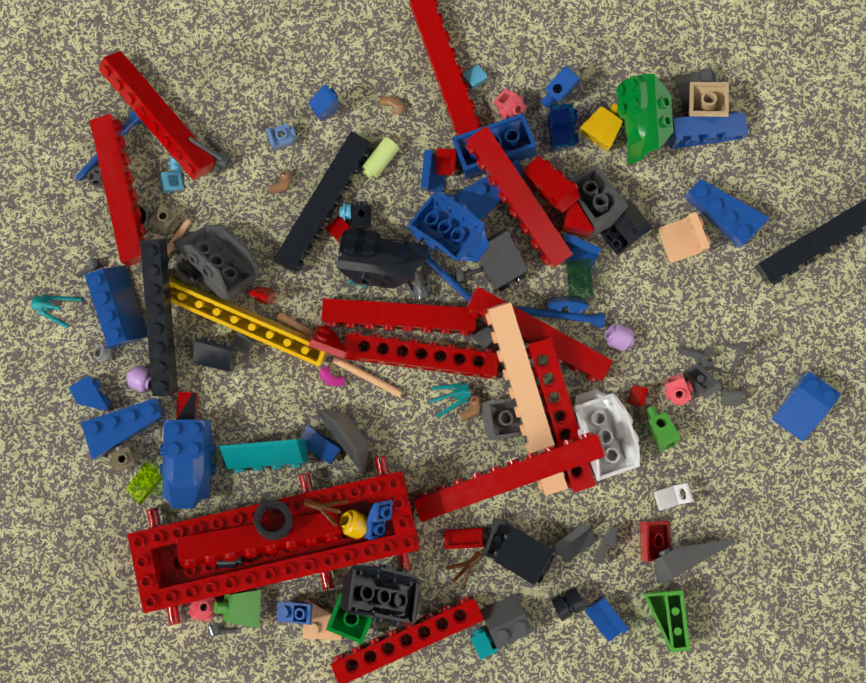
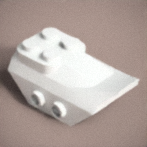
(610, 419)

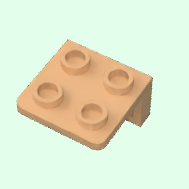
(684, 238)

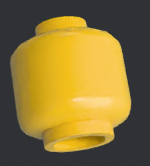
(353, 524)

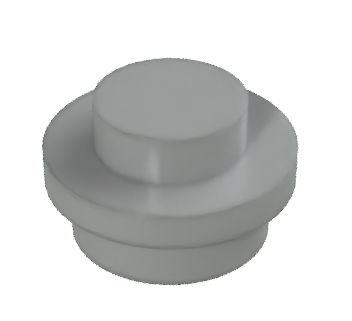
(102, 353)

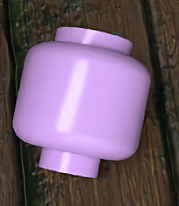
(620, 337)
(139, 379)

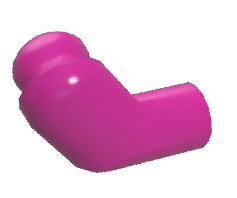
(329, 379)

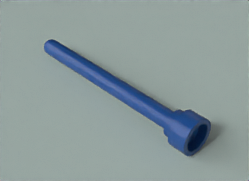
(133, 120)
(449, 279)
(596, 319)

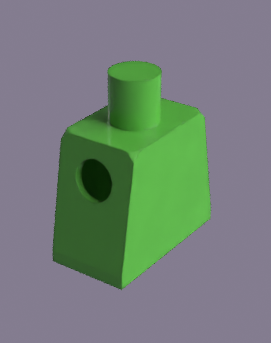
(665, 436)
(241, 607)

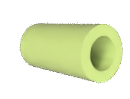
(380, 158)

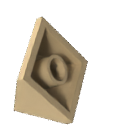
(709, 99)

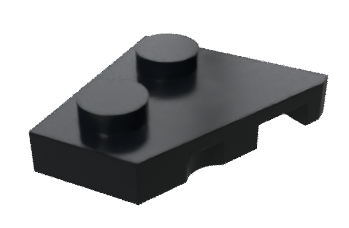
(495, 536)

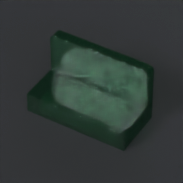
(579, 278)

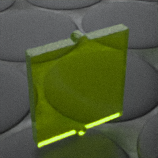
(143, 483)

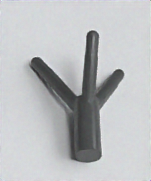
(739, 350)

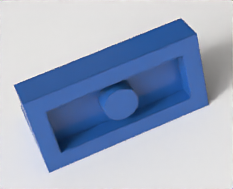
(429, 179)
(581, 249)
(606, 619)

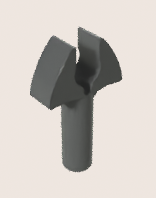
(699, 355)

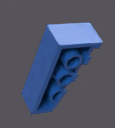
(707, 130)
(481, 196)
(726, 213)
(115, 428)

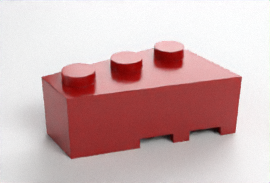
(550, 183)

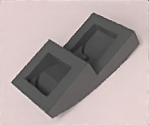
(608, 539)

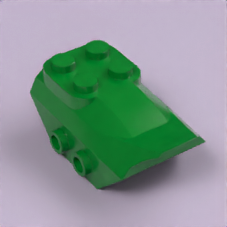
(647, 114)

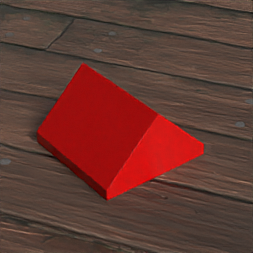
(576, 222)
(653, 539)

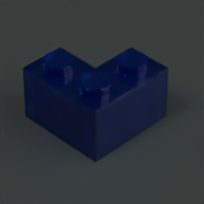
(561, 130)

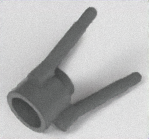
(222, 159)
(420, 290)

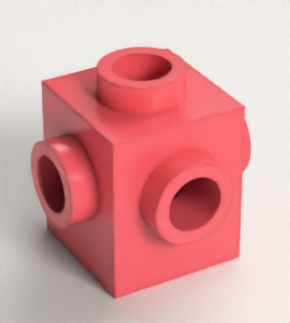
(509, 104)
(678, 389)
(197, 614)

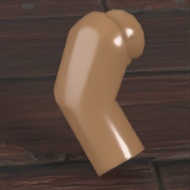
(394, 102)
(283, 184)
(473, 410)

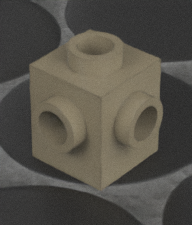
(131, 455)

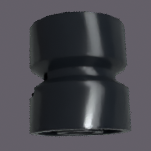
(568, 603)

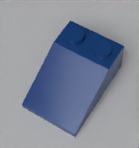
(806, 405)

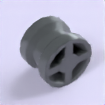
(95, 175)

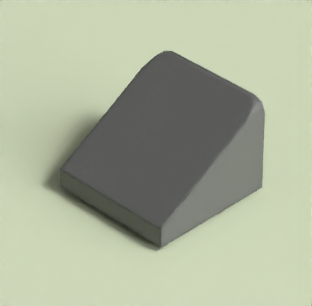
(483, 336)
(243, 342)
(732, 397)

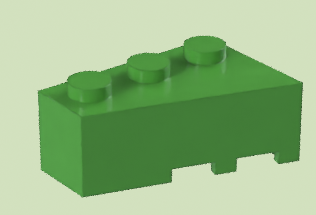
(670, 615)

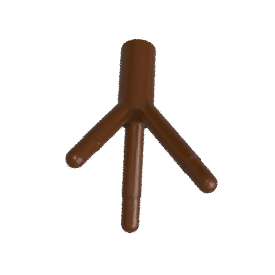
(325, 506)
(467, 567)

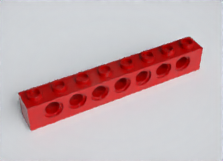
(391, 358)
(583, 479)
(346, 674)

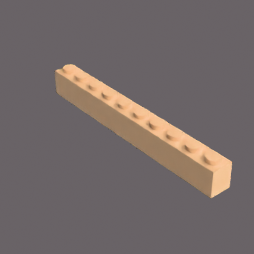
(523, 388)

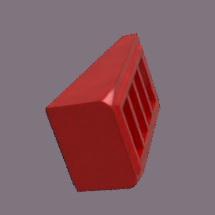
(262, 294)

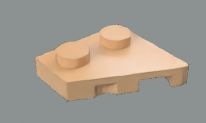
(319, 623)

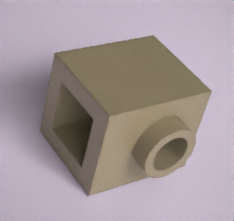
(164, 219)

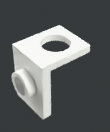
(671, 496)

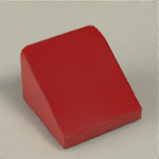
(337, 228)
(637, 396)

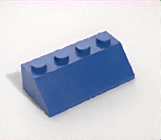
(511, 134)
(116, 306)

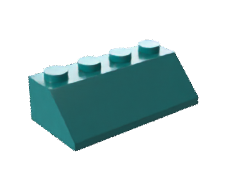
(265, 454)

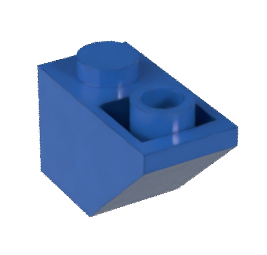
(324, 102)
(88, 393)
(295, 612)

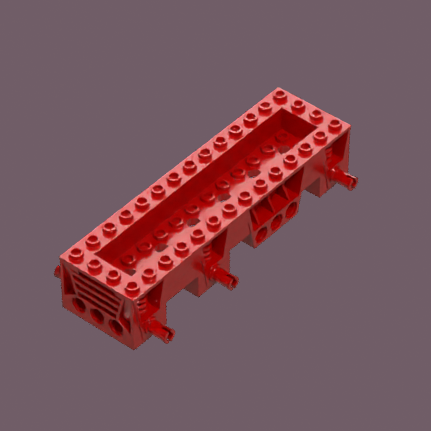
(167, 586)

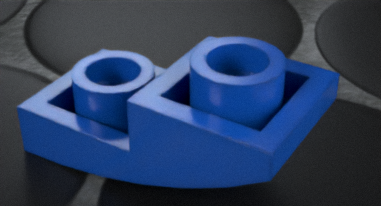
(574, 304)
(319, 445)
(377, 518)

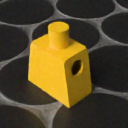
(602, 127)

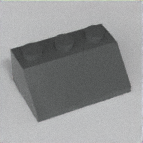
(598, 199)

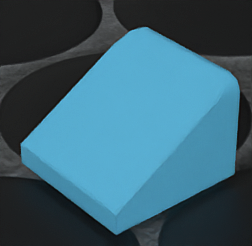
(475, 77)
(171, 181)

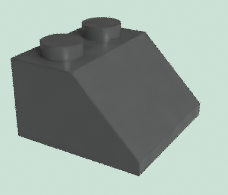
(506, 621)

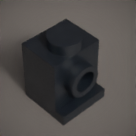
(364, 222)

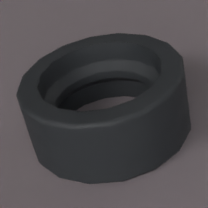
(270, 504)

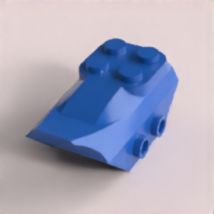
(449, 228)
(187, 462)

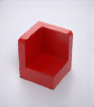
(445, 162)

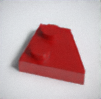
(327, 341)

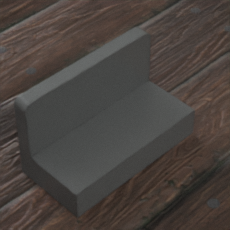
(575, 541)

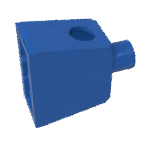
(566, 81)

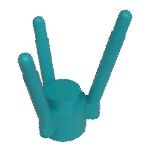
(43, 304)
(460, 393)

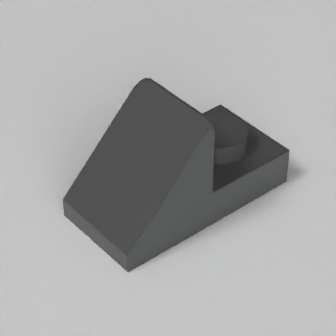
(701, 381)

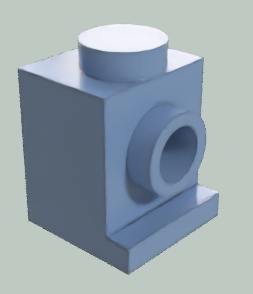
(281, 142)

